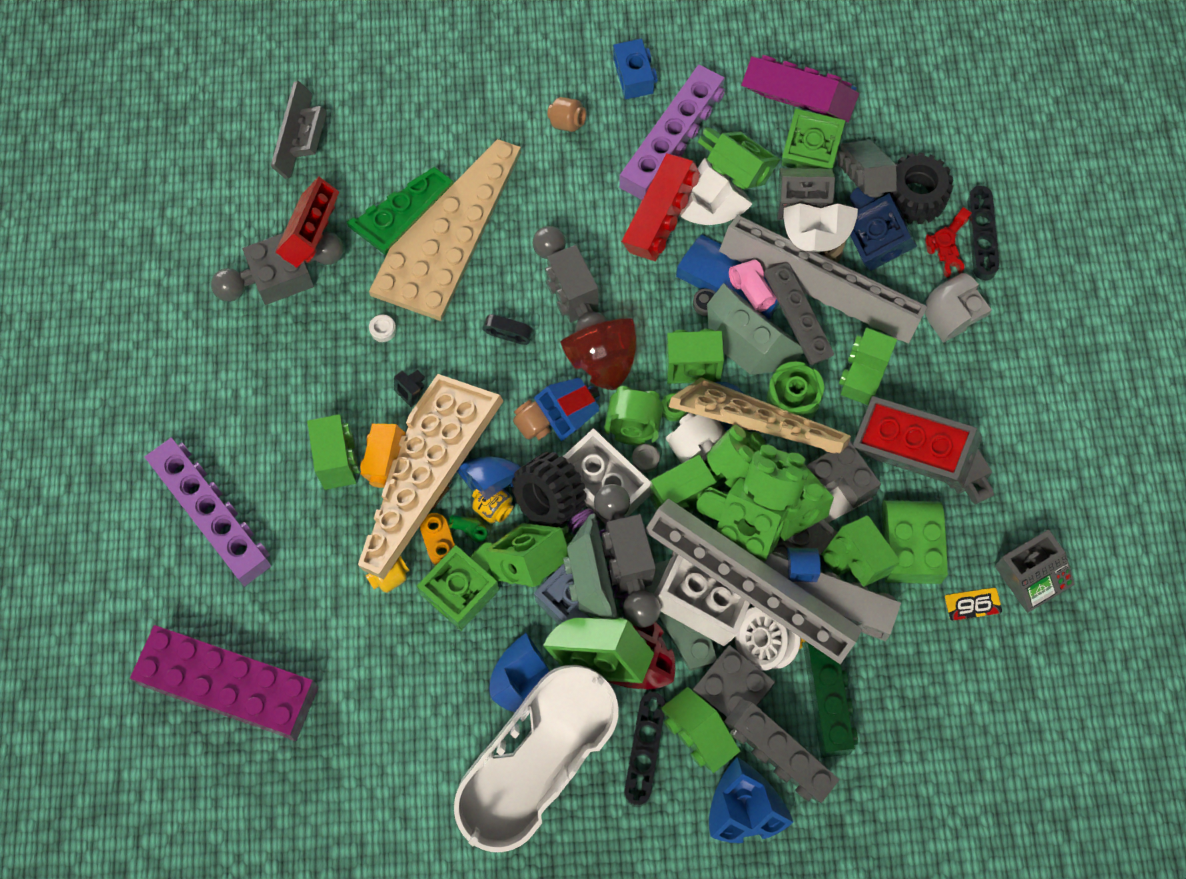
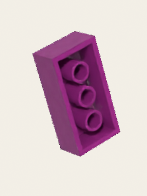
(800, 87)

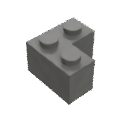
(848, 473)

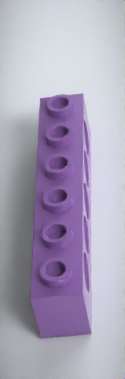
(700, 83)
(244, 566)

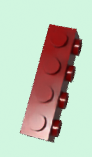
(661, 207)
(307, 223)

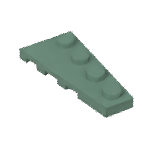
(691, 645)

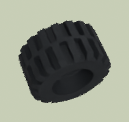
(928, 173)
(549, 490)

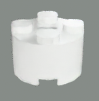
(695, 437)

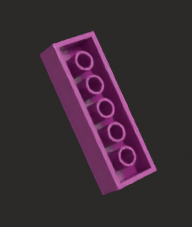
(224, 682)

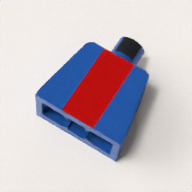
(568, 405)

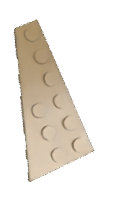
(736, 408)

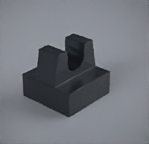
(409, 386)

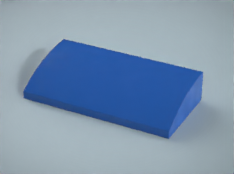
(709, 269)

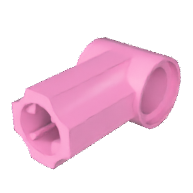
(750, 279)

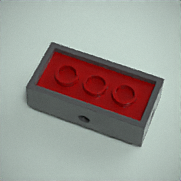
(918, 441)

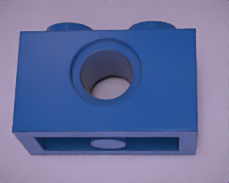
(634, 81)

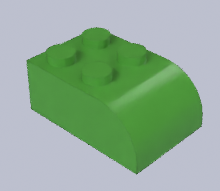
(918, 539)
(603, 645)

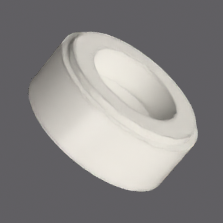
(382, 328)

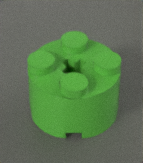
(796, 389)
(634, 416)
(734, 453)
(776, 478)

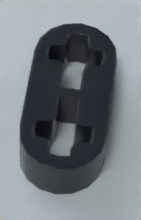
(508, 329)

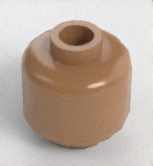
(566, 114)
(531, 420)

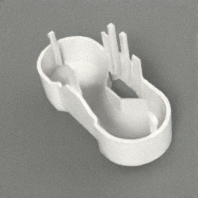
(507, 793)

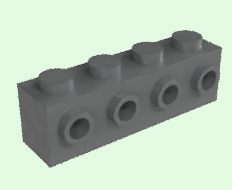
(868, 167)
(781, 750)

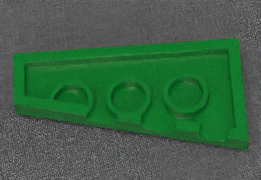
(390, 220)

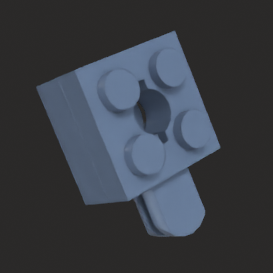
(555, 597)

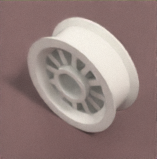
(763, 653)

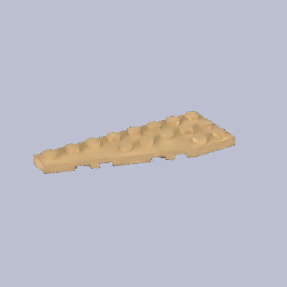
(435, 251)
(435, 445)

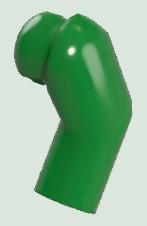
(471, 527)

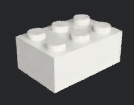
(603, 465)
(700, 601)

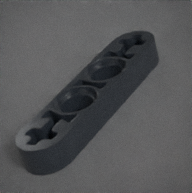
(983, 232)
(642, 748)

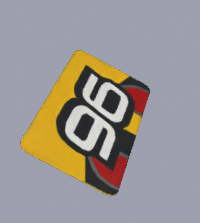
(973, 604)

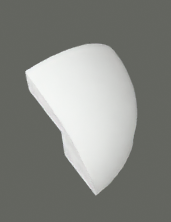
(714, 198)
(819, 228)

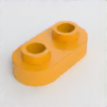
(436, 538)

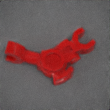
(945, 244)

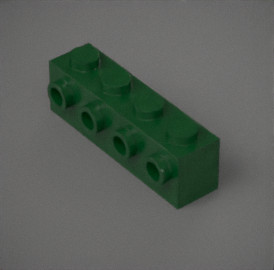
(830, 704)

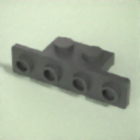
(299, 130)
(799, 313)

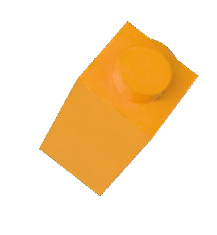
(380, 452)

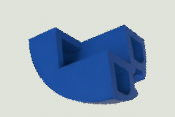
(488, 474)
(517, 673)
(746, 806)

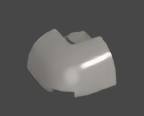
(955, 306)

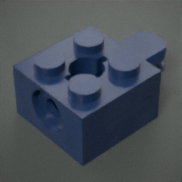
(879, 230)

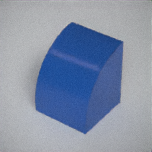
(803, 564)

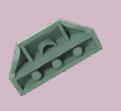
(749, 335)
(589, 572)

